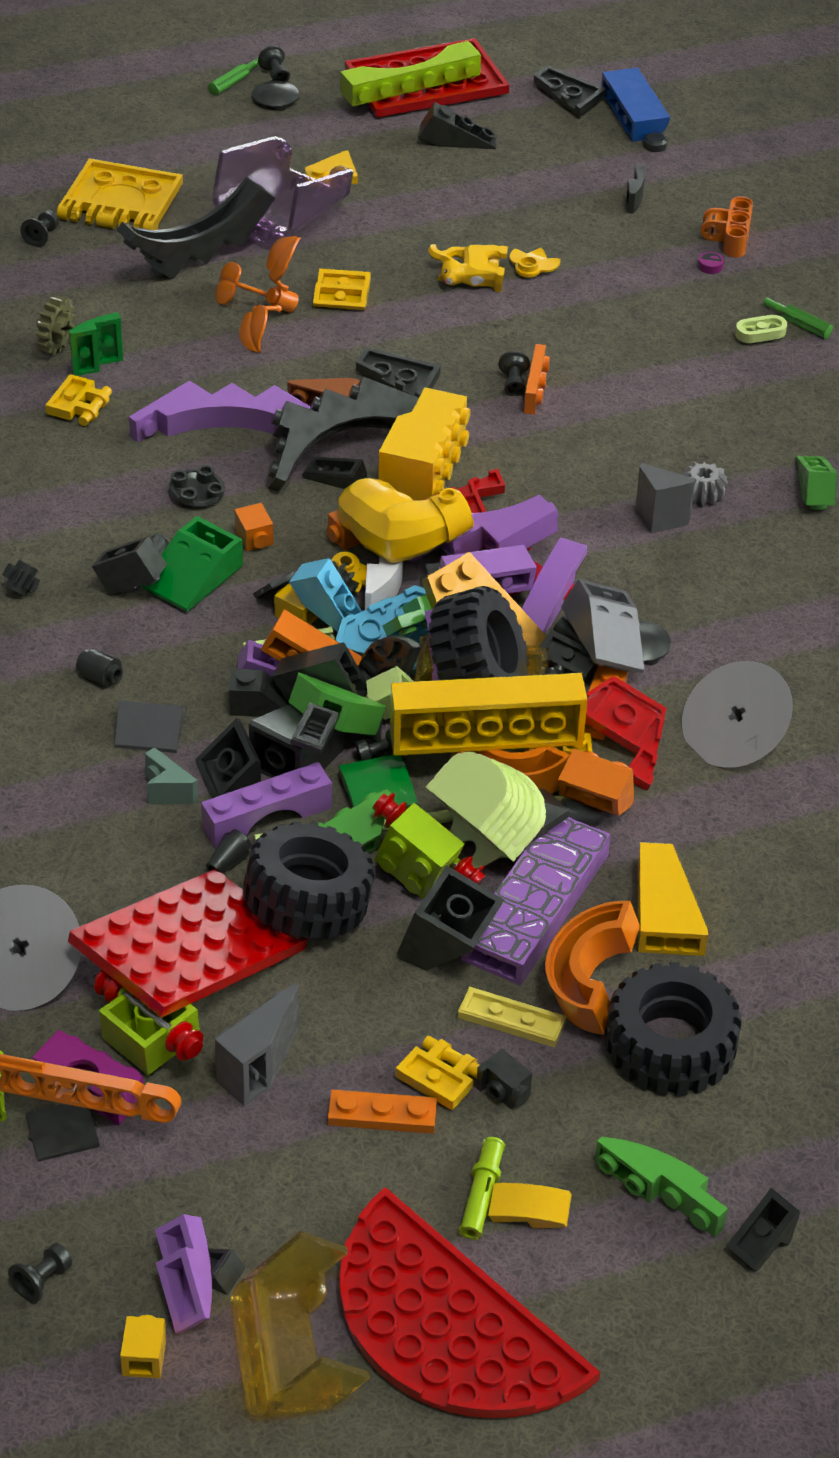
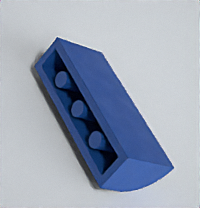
(634, 103)

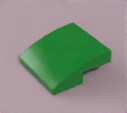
(96, 344)
(375, 776)

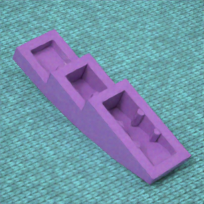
(554, 582)

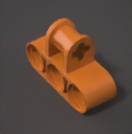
(729, 226)

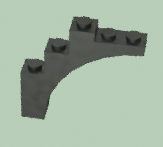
(227, 223)
(299, 427)

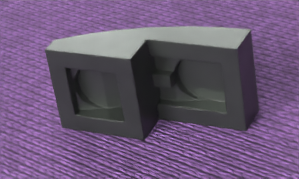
(635, 189)

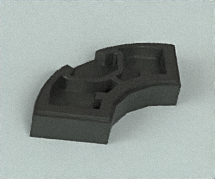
(389, 653)

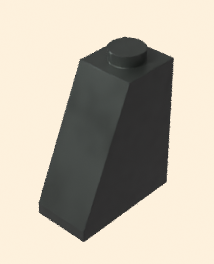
(329, 664)

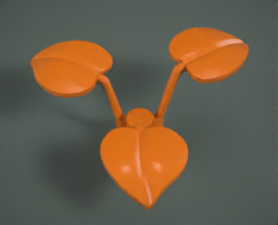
(279, 298)

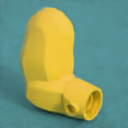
(396, 525)

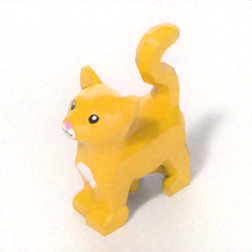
(478, 265)

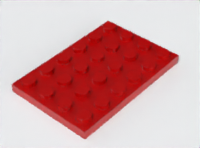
(487, 84)
(183, 943)

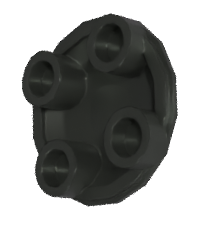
(275, 94)
(196, 486)
(654, 641)

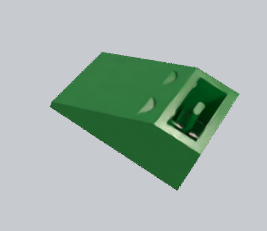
(197, 563)

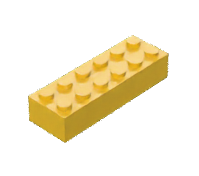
(487, 713)

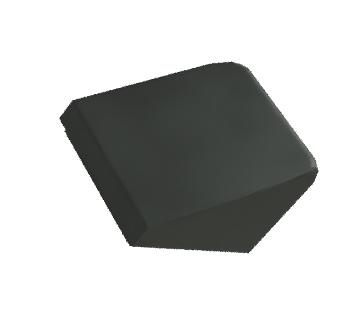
(225, 1269)

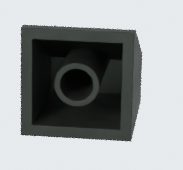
(272, 738)
(448, 920)

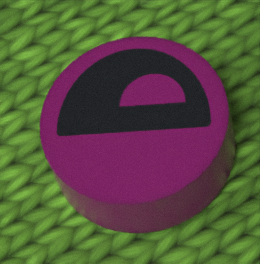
(710, 262)

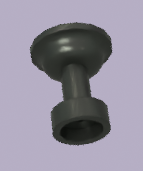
(271, 59)
(36, 231)
(514, 364)
(366, 751)
(29, 1280)

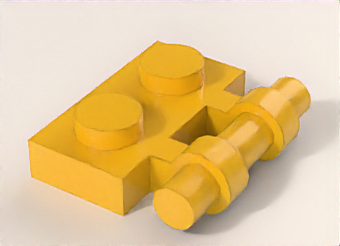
(71, 400)
(434, 1077)

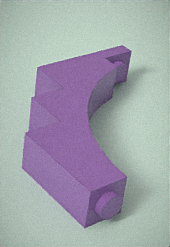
(195, 408)
(506, 527)

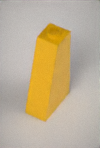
(666, 905)

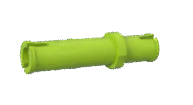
(485, 1174)

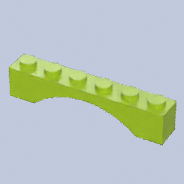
(373, 84)

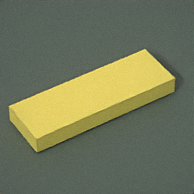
(512, 1016)

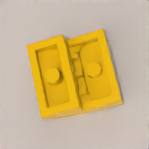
(342, 289)

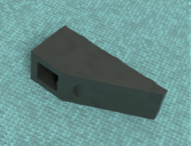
(450, 129)

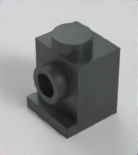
(505, 1079)

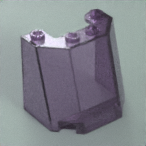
(297, 195)

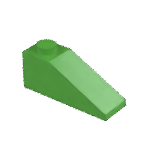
(816, 481)

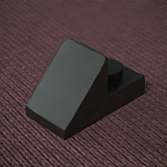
(764, 1229)

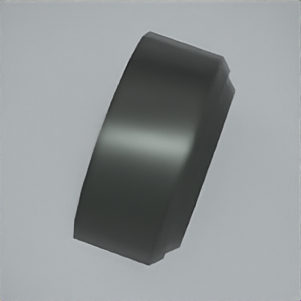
(655, 142)

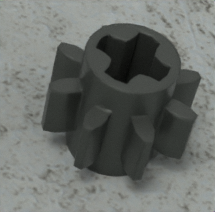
(21, 577)

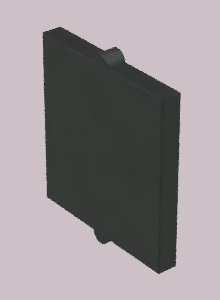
(274, 585)
(61, 1131)

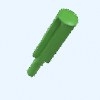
(232, 77)
(801, 318)

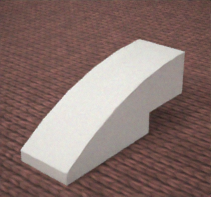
(382, 581)

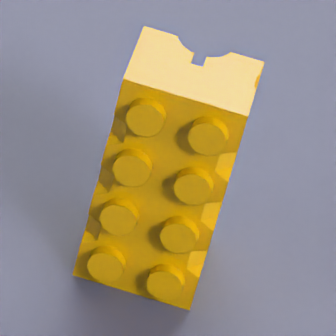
(425, 444)

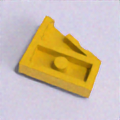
(324, 167)

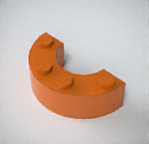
(540, 764)
(579, 950)

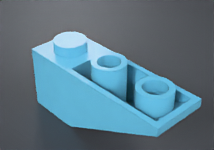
(324, 592)

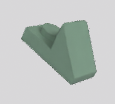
(168, 781)

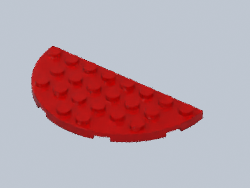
(445, 1325)

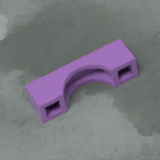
(300, 790)

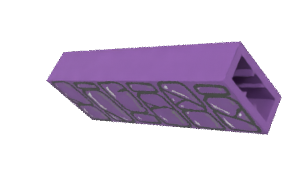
(539, 898)

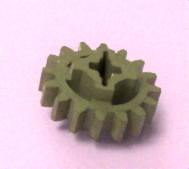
(55, 324)

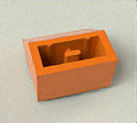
(597, 782)

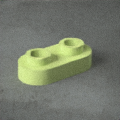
(761, 328)

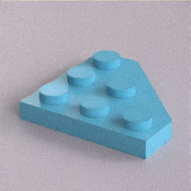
(366, 627)

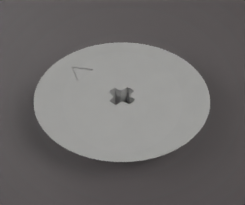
(751, 730)
(39, 957)

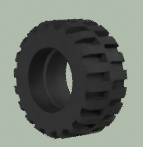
(477, 636)
(308, 881)
(666, 1061)

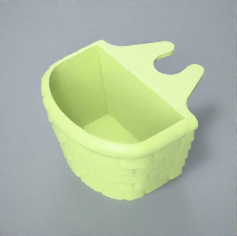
(489, 805)

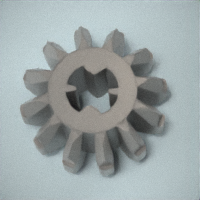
(709, 482)

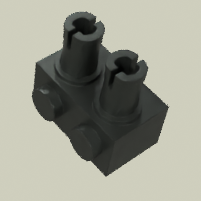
(132, 564)

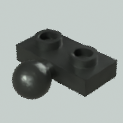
(568, 656)

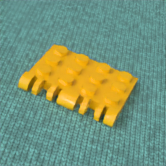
(120, 191)

